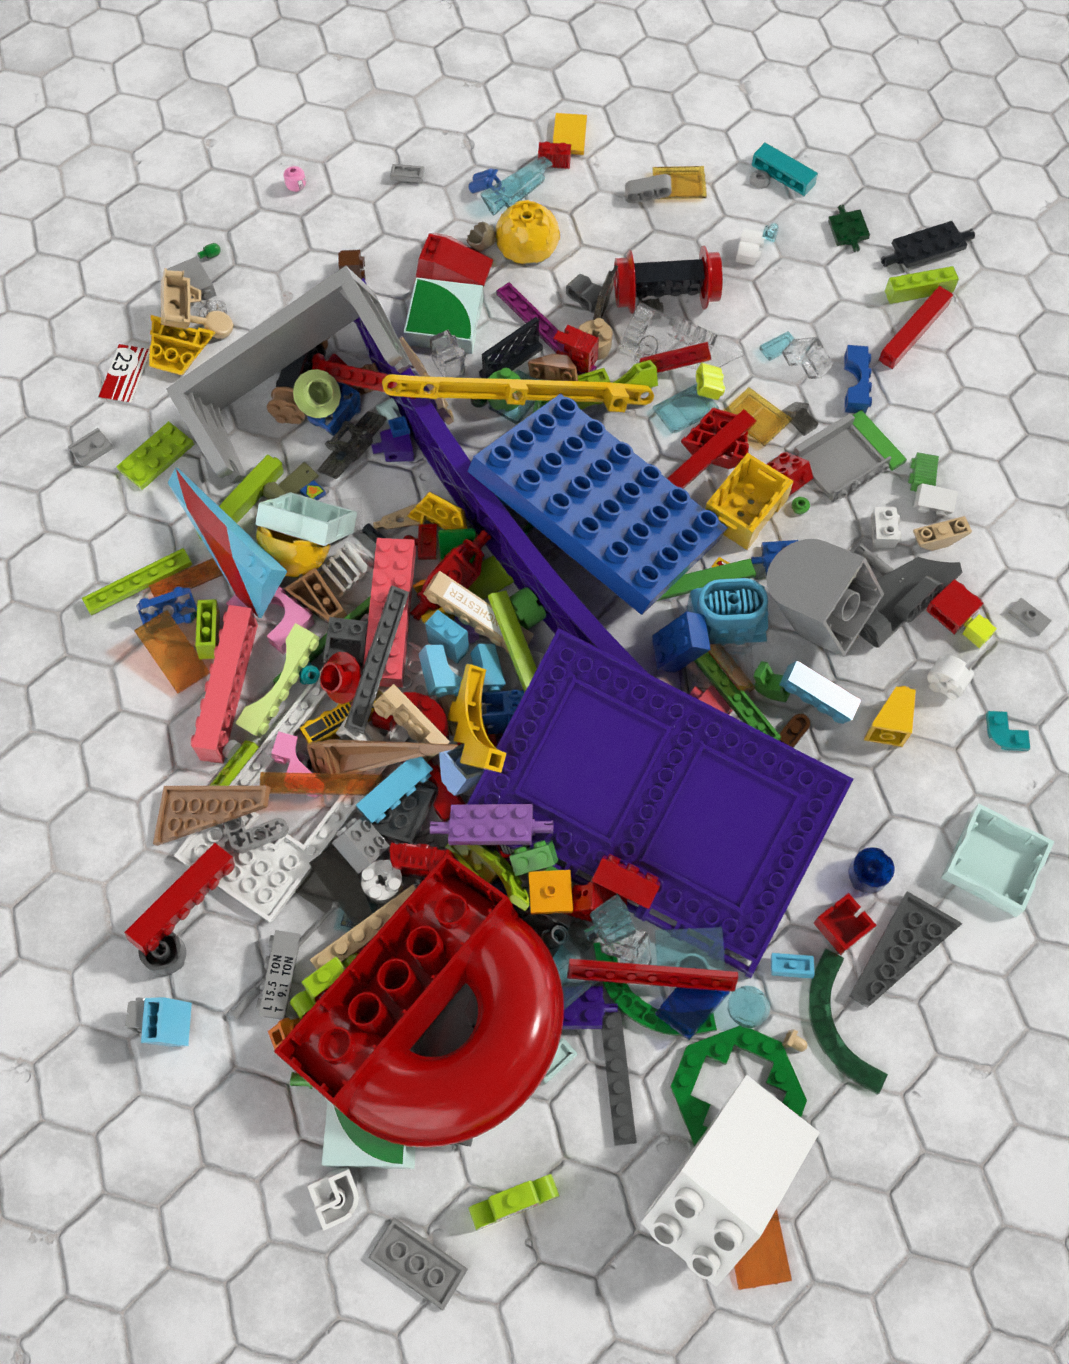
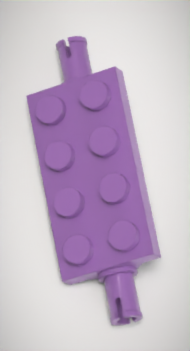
(491, 825)

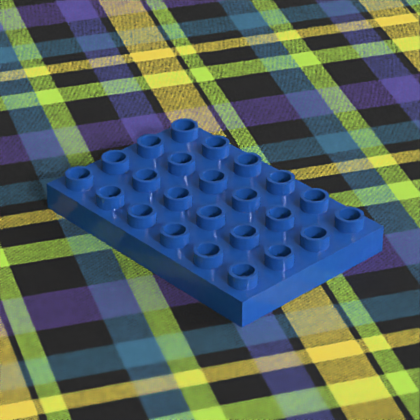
(598, 501)

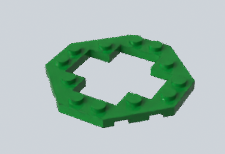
(719, 1049)

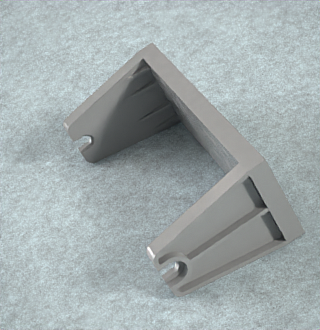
(270, 349)

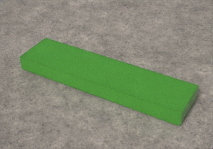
(878, 440)

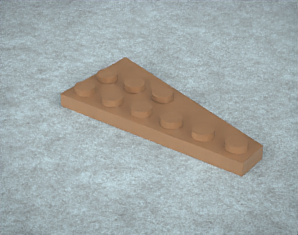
(196, 808)

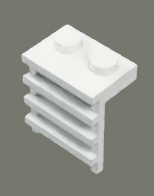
(357, 560)

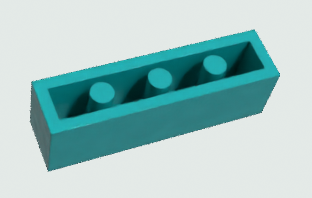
(784, 169)

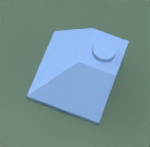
(455, 775)

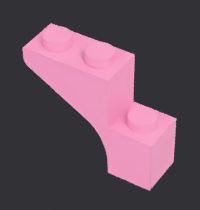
(285, 752)

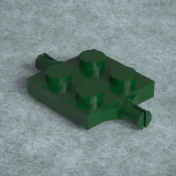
(848, 228)

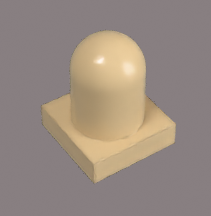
(794, 1041)

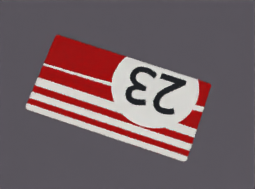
(124, 373)

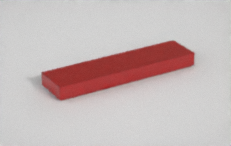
(680, 357)

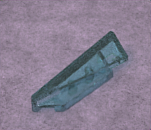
(516, 186)

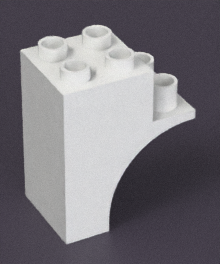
(731, 1182)

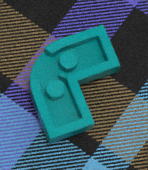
(999, 731)

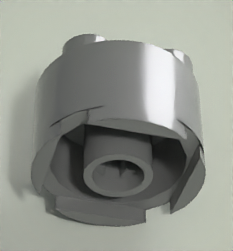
(170, 960)

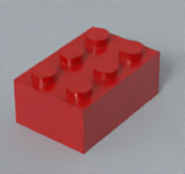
(626, 881)

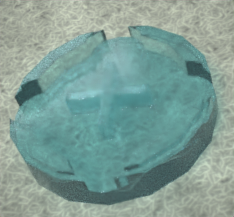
(748, 1007)

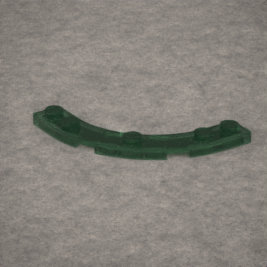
(825, 1029)

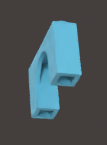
(443, 681)

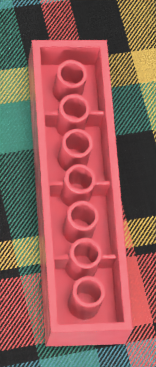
(395, 567)
(225, 684)

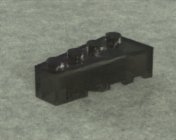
(342, 884)

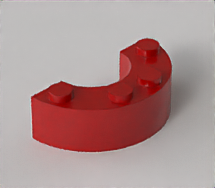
(426, 705)

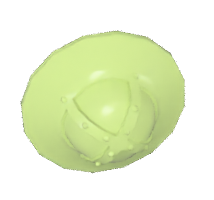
(316, 393)

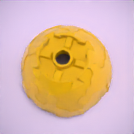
(530, 238)
(292, 552)

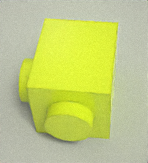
(978, 630)

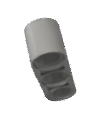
(648, 188)

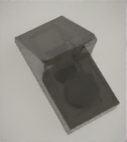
(800, 417)

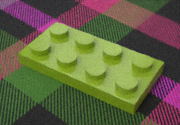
(155, 455)

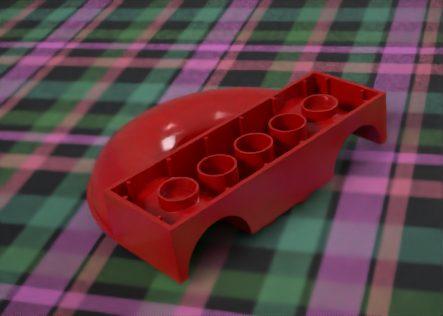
(364, 1025)

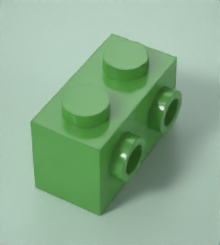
(533, 858)

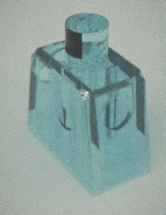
(610, 922)

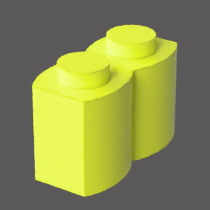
(710, 381)

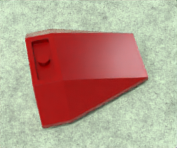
(452, 261)

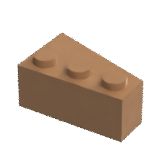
(316, 596)

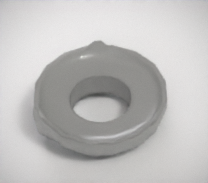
(760, 183)

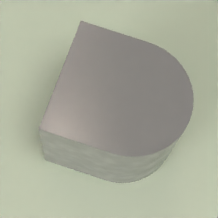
(824, 592)

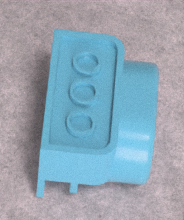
(732, 610)

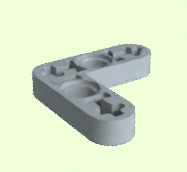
(248, 835)

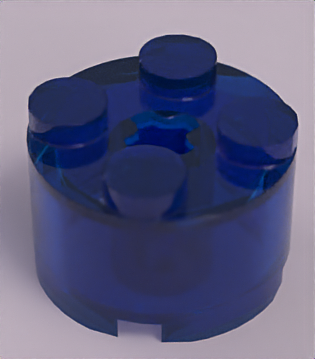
(879, 863)

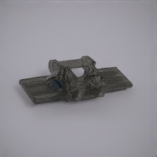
(350, 451)

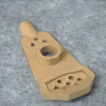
(395, 516)

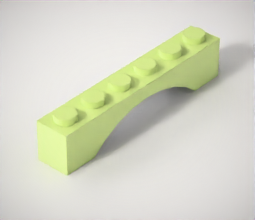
(258, 715)

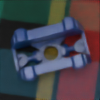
(344, 412)
(169, 599)

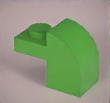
(768, 683)

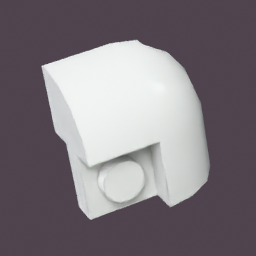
(334, 1197)

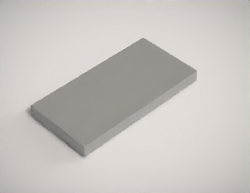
(418, 1263)

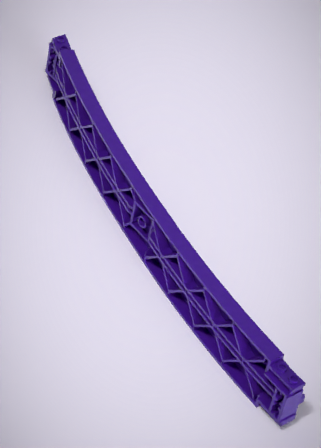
(487, 513)

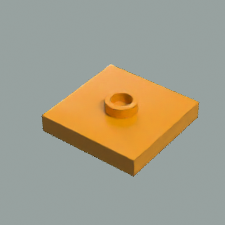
(550, 892)

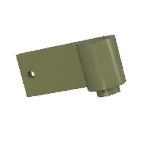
(293, 483)

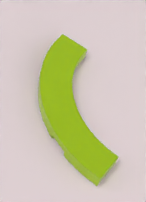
(506, 873)

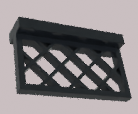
(519, 352)

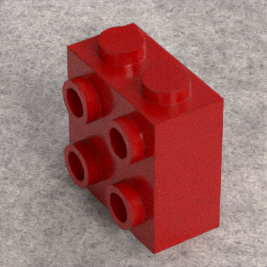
(954, 606)

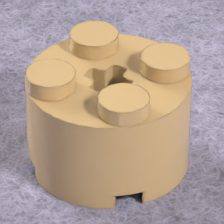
(601, 330)

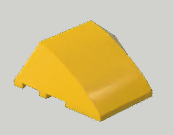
(174, 347)
(439, 512)

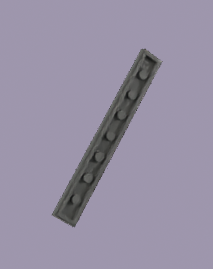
(376, 660)

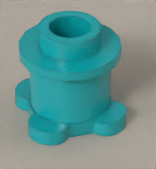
(314, 674)

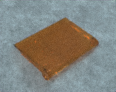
(731, 668)

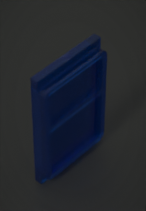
(689, 1009)

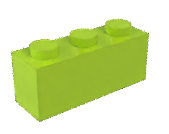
(207, 628)

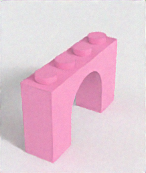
(293, 614)

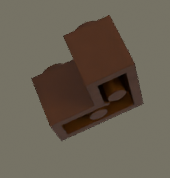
(353, 261)

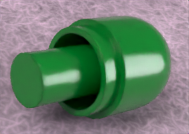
(209, 251)

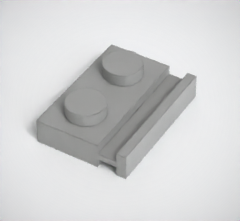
(90, 447)

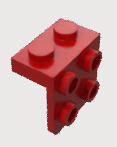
(794, 468)

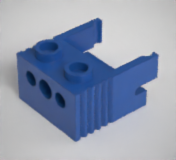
(501, 709)

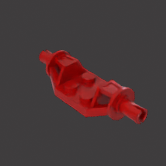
(457, 567)

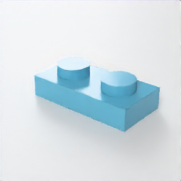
(792, 965)

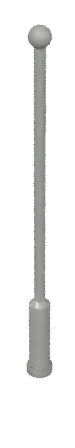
(256, 990)

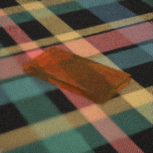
(172, 651)

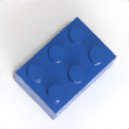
(681, 642)

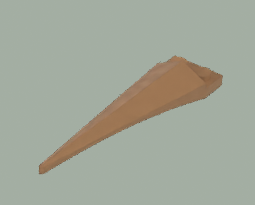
(359, 756)

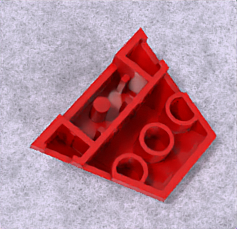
(707, 428)

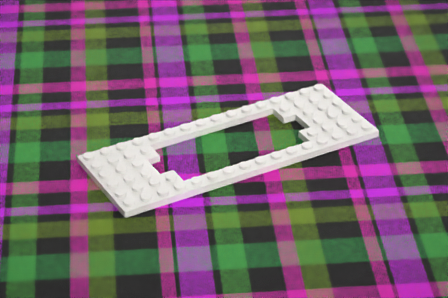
(271, 873)

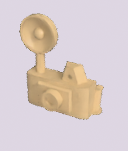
(176, 301)

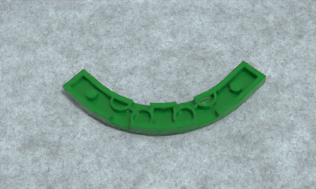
(638, 1009)

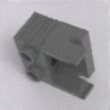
(346, 636)

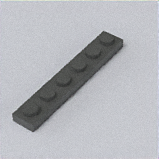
(618, 1079)

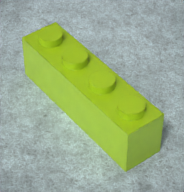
(920, 284)

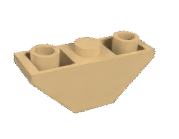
(942, 534)

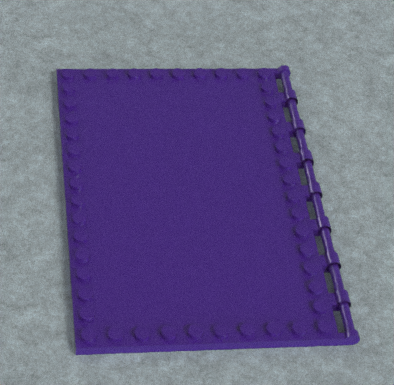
(667, 788)

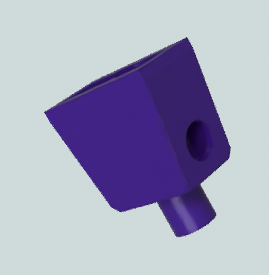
(394, 449)

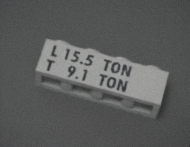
(279, 975)

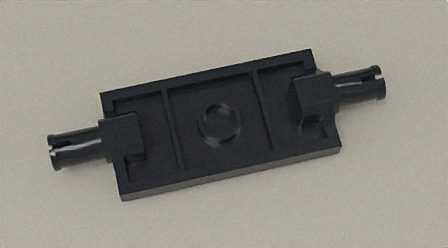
(928, 245)

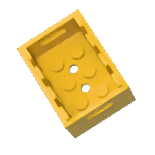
(746, 484)

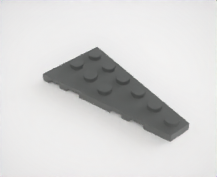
(907, 940)

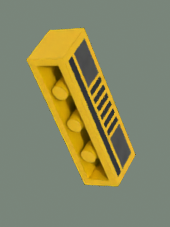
(327, 724)

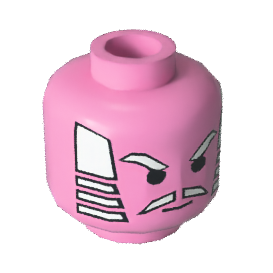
(294, 178)

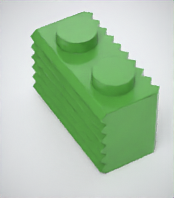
(923, 470)

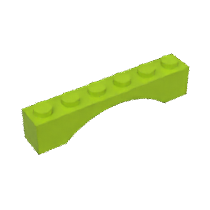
(639, 374)

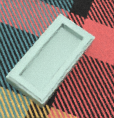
(563, 1056)

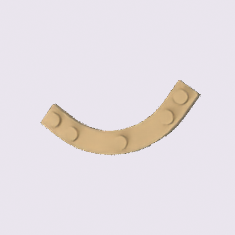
(446, 415)

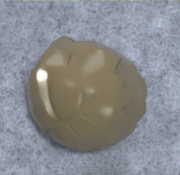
(482, 236)

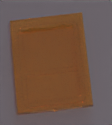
(766, 1260)

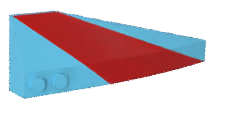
(244, 563)

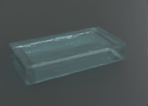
(775, 346)

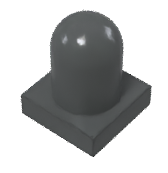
(304, 758)

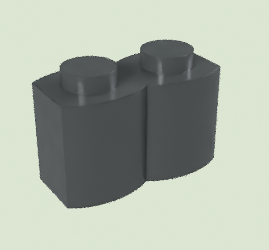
(583, 292)

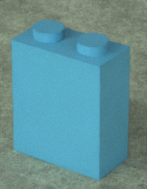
(446, 632)
(166, 1022)

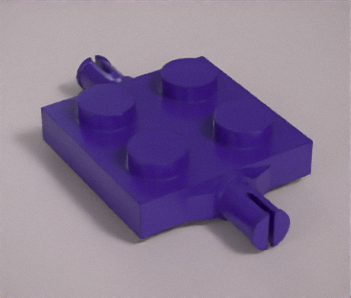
(588, 1010)

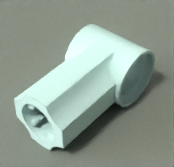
(388, 409)

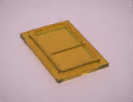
(686, 181)
(769, 418)

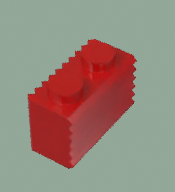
(557, 153)

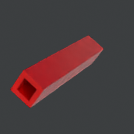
(915, 327)

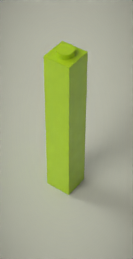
(251, 488)

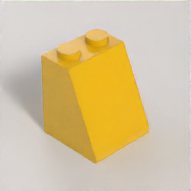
(895, 719)

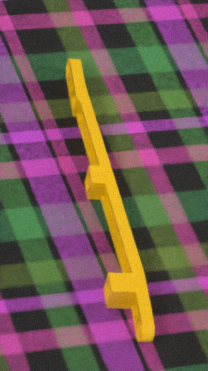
(613, 395)

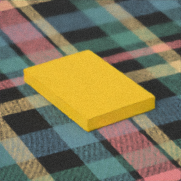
(571, 130)

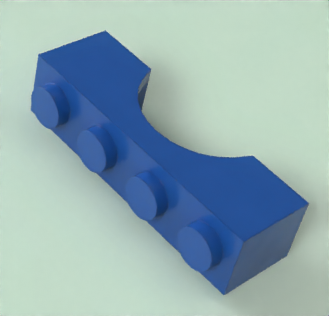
(857, 362)

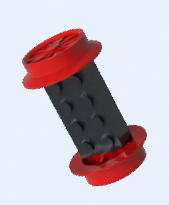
(668, 278)

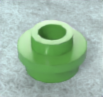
(798, 509)

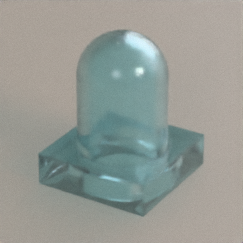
(770, 232)

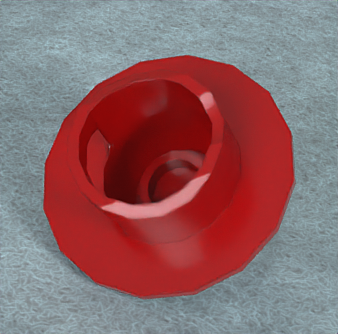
(340, 677)

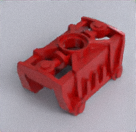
(416, 858)

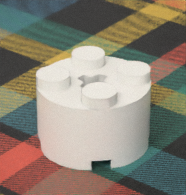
(949, 676)
(375, 873)

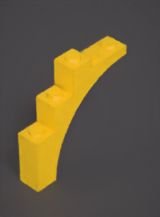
(470, 730)

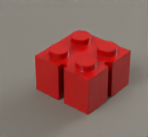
(841, 926)

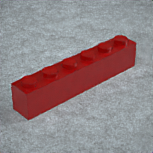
(180, 899)

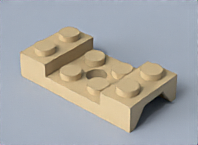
(406, 714)

